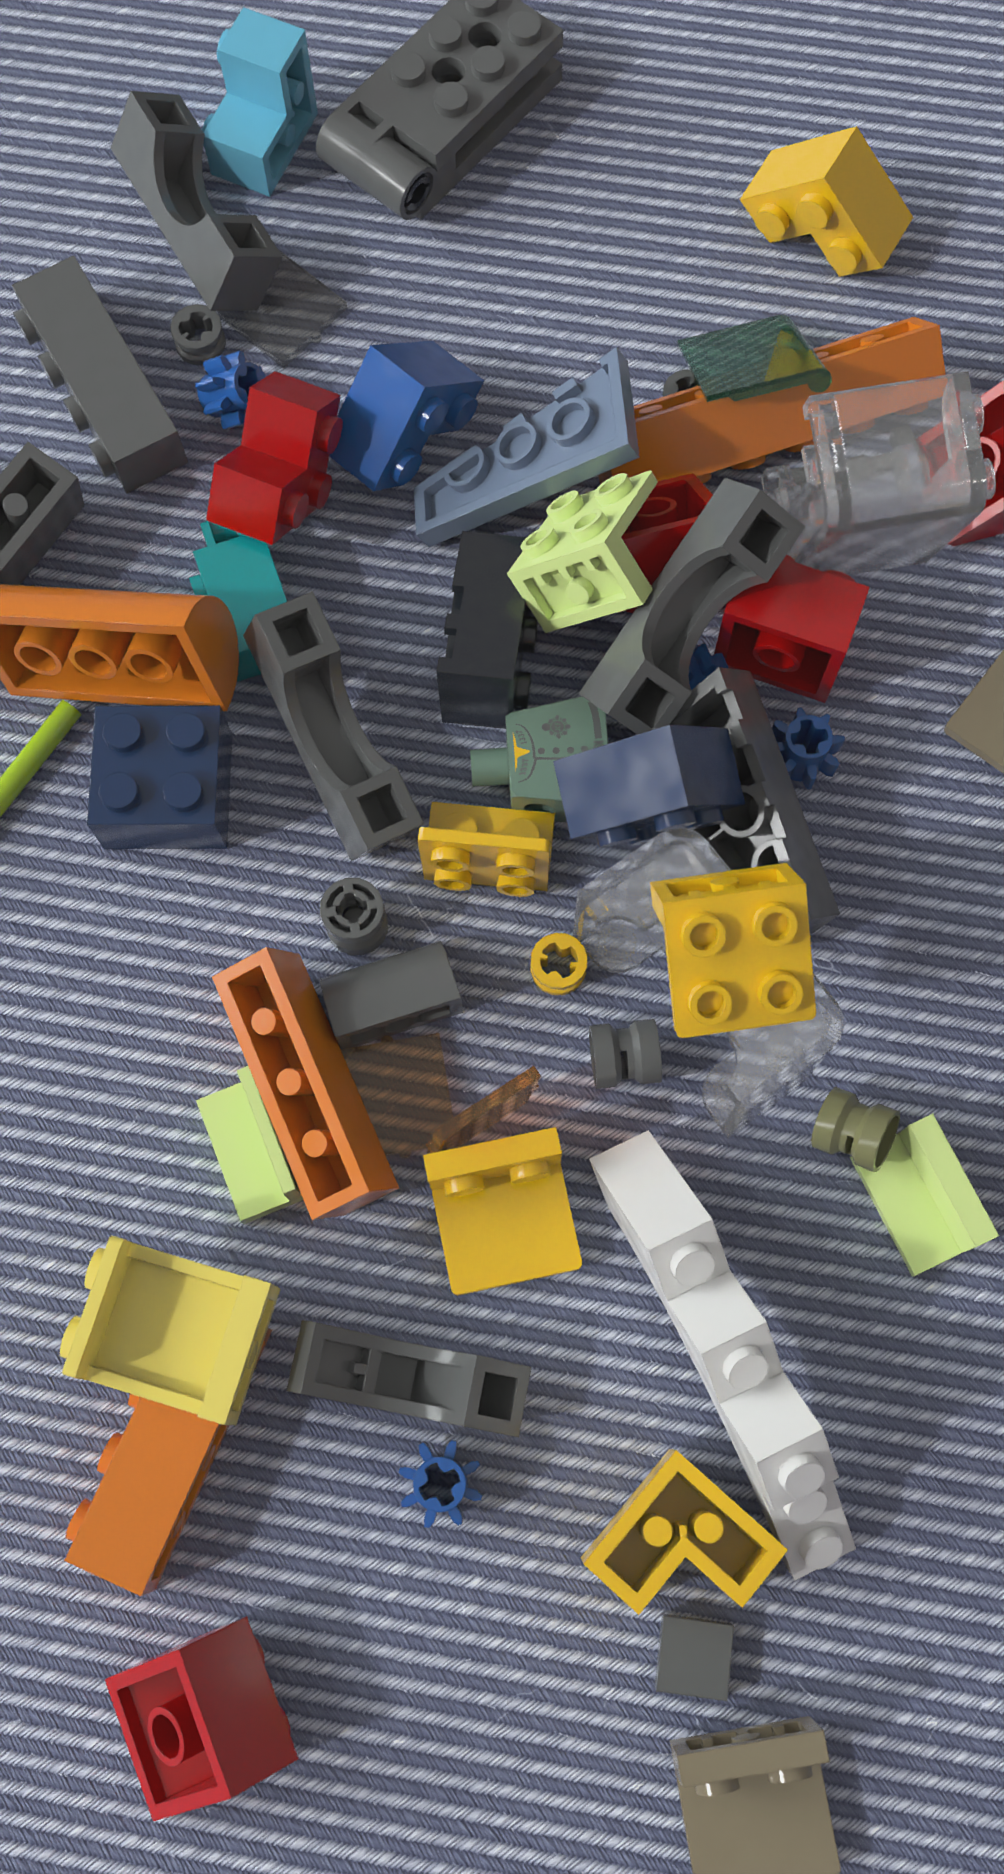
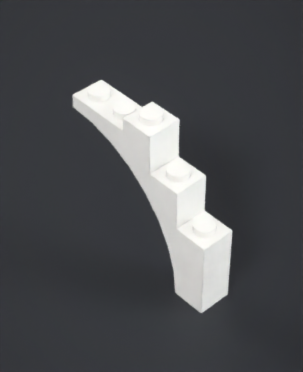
(732, 1351)

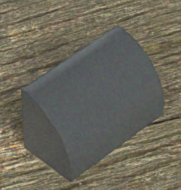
(391, 995)

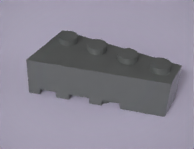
(771, 821)

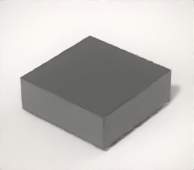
(694, 1657)

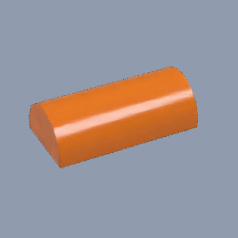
(117, 646)

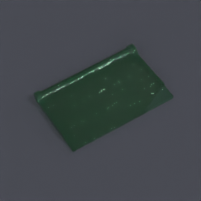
(753, 360)

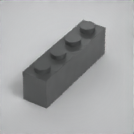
(99, 373)
(35, 509)

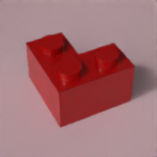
(281, 461)

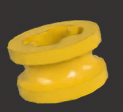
(563, 945)

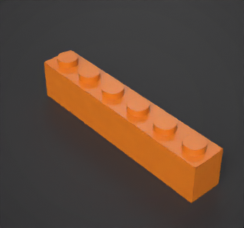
(700, 437)

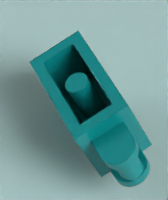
(240, 575)

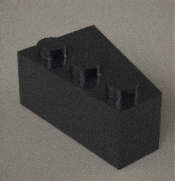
(486, 635)

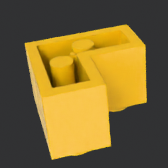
(833, 193)
(676, 1518)

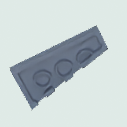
(562, 445)

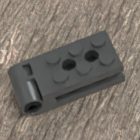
(442, 102)

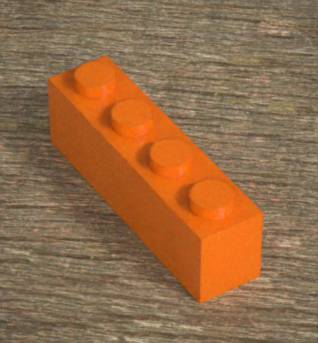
(305, 1083)
(144, 1494)

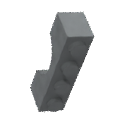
(162, 156)
(727, 550)
(307, 685)

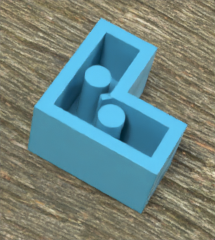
(265, 102)

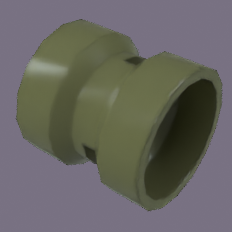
(855, 1129)

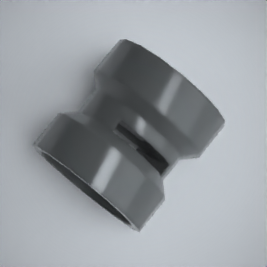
(358, 929)
(640, 1053)

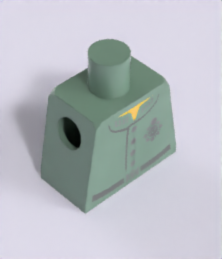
(532, 744)

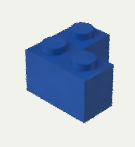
(395, 406)

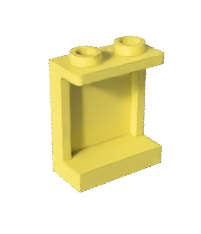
(169, 1330)

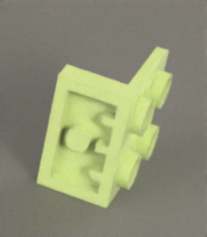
(577, 560)

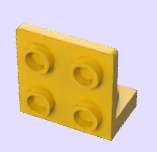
(487, 848)
(736, 949)
(503, 1211)

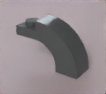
(409, 1378)

